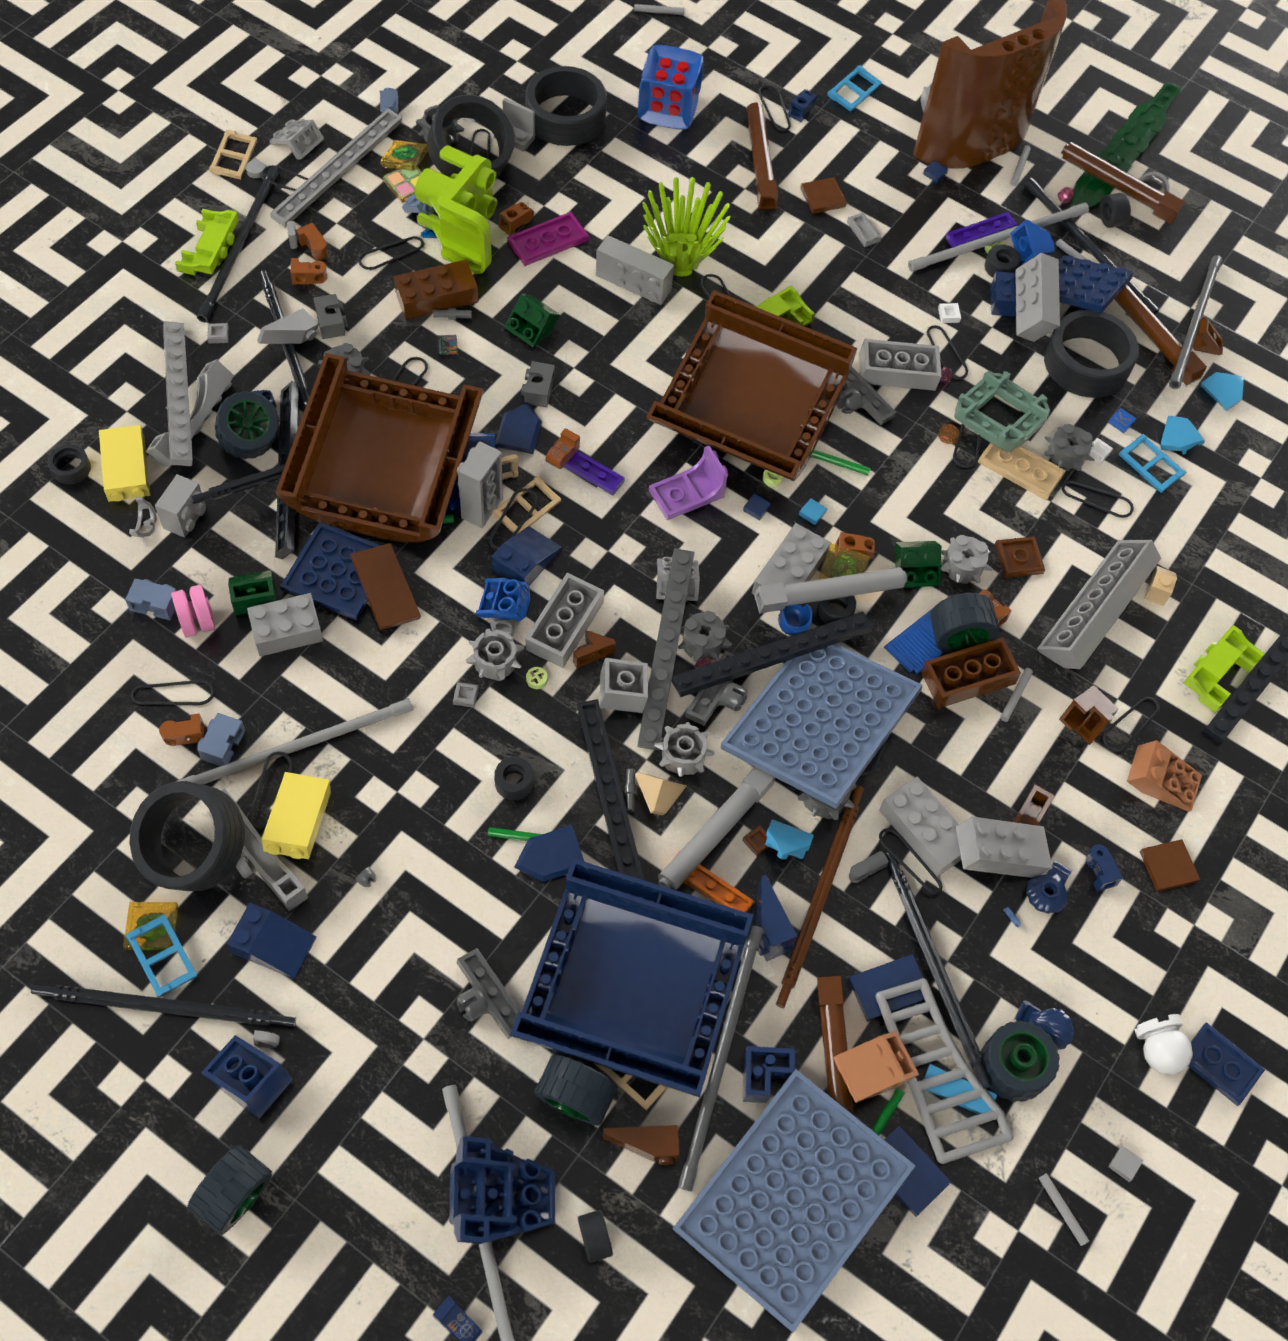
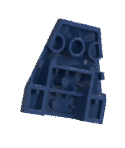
(497, 1192)

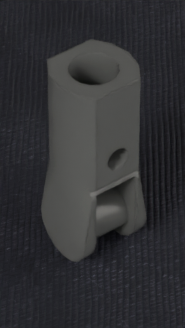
(868, 867)

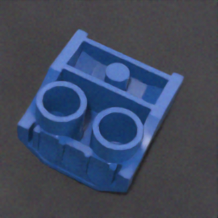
(504, 599)

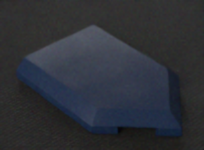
(519, 429)
(549, 854)

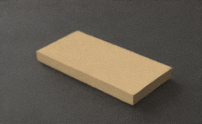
(1023, 469)

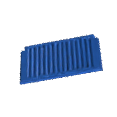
(915, 645)

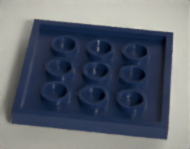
(1090, 283)
(328, 572)

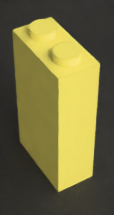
(124, 463)
(296, 815)

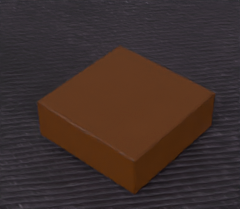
(756, 840)

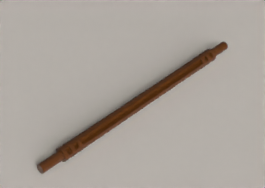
(819, 899)

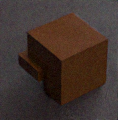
(1089, 714)

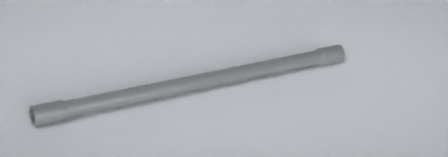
(923, 262)
(391, 711)
(497, 1297)

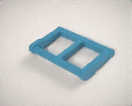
(846, 81)
(1144, 470)
(177, 947)

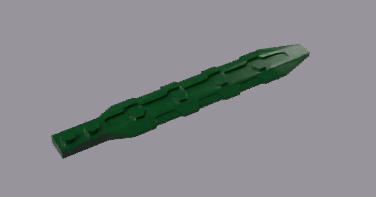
(1127, 144)

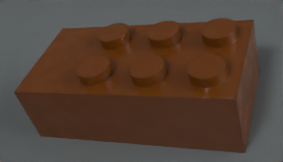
(436, 289)
(970, 672)

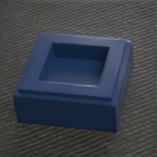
(935, 171)
(756, 507)

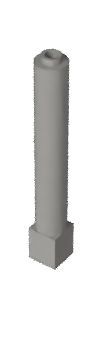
(777, 596)
(751, 790)

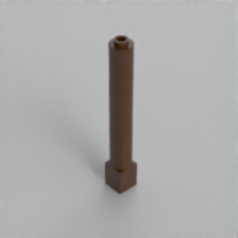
(766, 185)
(1164, 205)
(1159, 334)
(834, 1037)

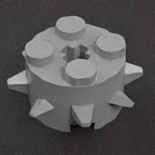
(965, 559)
(495, 654)
(673, 753)

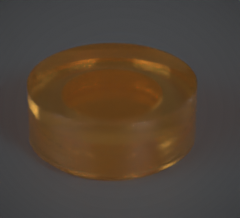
(948, 433)

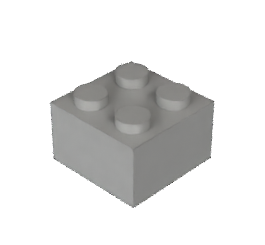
(175, 508)
(623, 685)

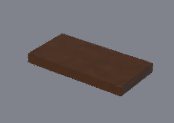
(385, 586)

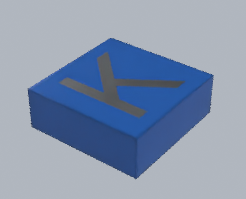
(1122, 420)

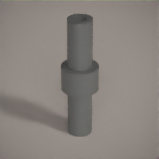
(452, 313)
(630, 790)

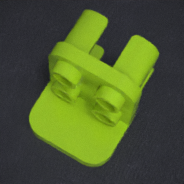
(461, 208)

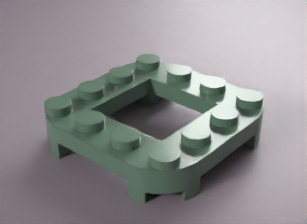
(1014, 435)

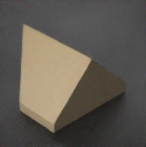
(659, 792)

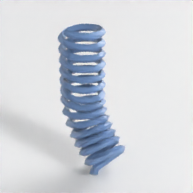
(1013, 918)

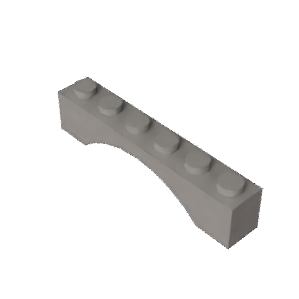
(211, 384)
(270, 867)

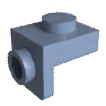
(389, 99)
(412, 205)

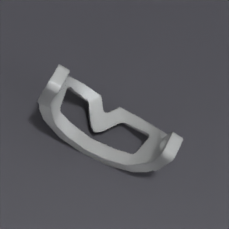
(1150, 175)
(142, 504)

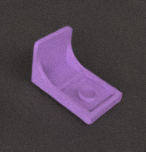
(691, 488)

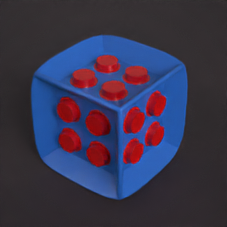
(670, 86)

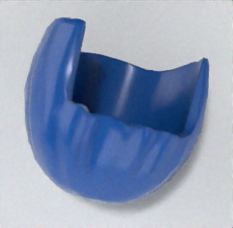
(795, 619)

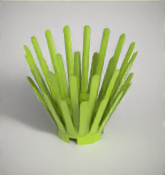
(682, 242)

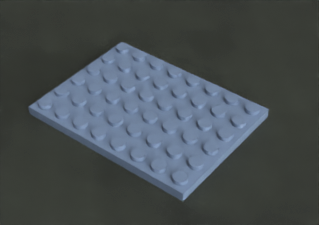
(822, 721)
(794, 1199)

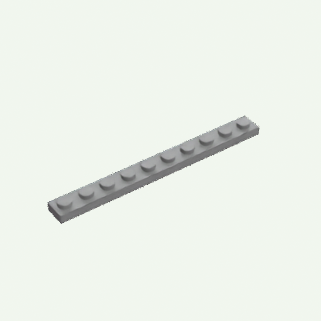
(336, 167)
(177, 394)

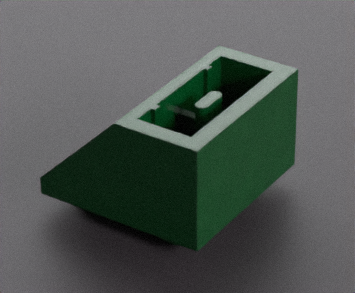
(531, 320)
(920, 561)
(251, 591)

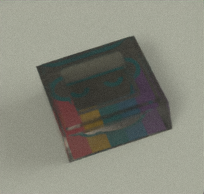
(447, 344)

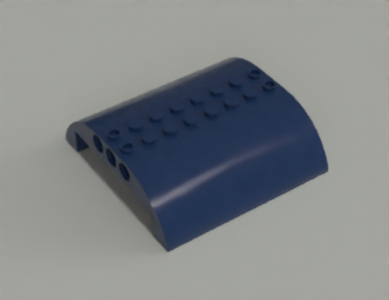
(634, 977)

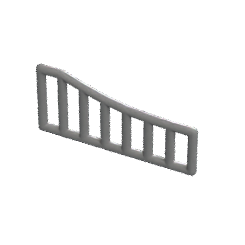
(963, 1071)

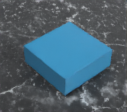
(813, 511)

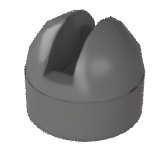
(365, 876)

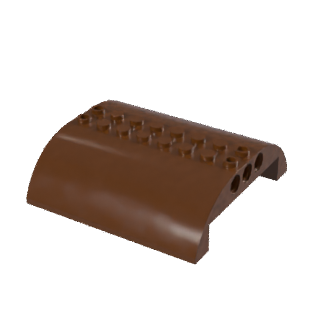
(987, 94)
(756, 386)
(377, 454)

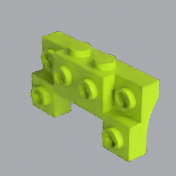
(213, 243)
(788, 306)
(1220, 657)

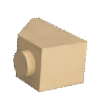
(1161, 586)

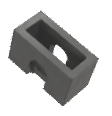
(329, 316)
(539, 384)

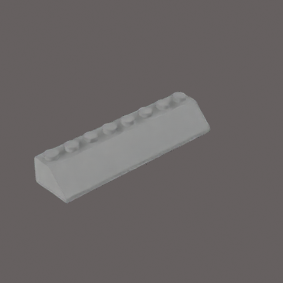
(1100, 603)

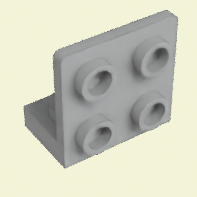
(522, 121)
(300, 137)
(663, 571)

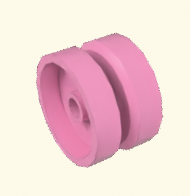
(191, 611)

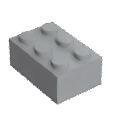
(285, 624)

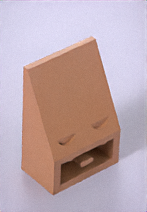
(1164, 776)
(876, 1066)

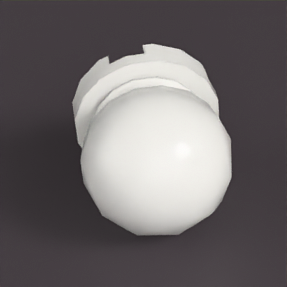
(1165, 1046)

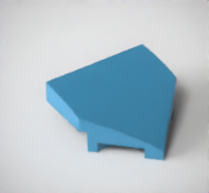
(1224, 389)
(1180, 435)
(788, 840)

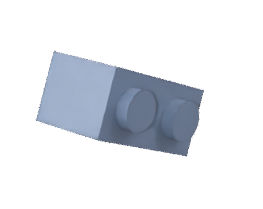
(151, 597)
(219, 739)

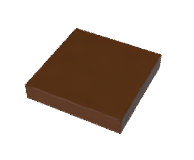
(823, 195)
(1019, 557)
(1169, 865)

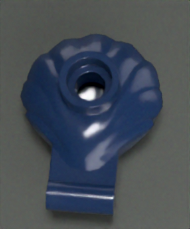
(1048, 891)
(1053, 1021)

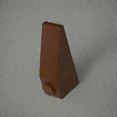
(650, 1142)

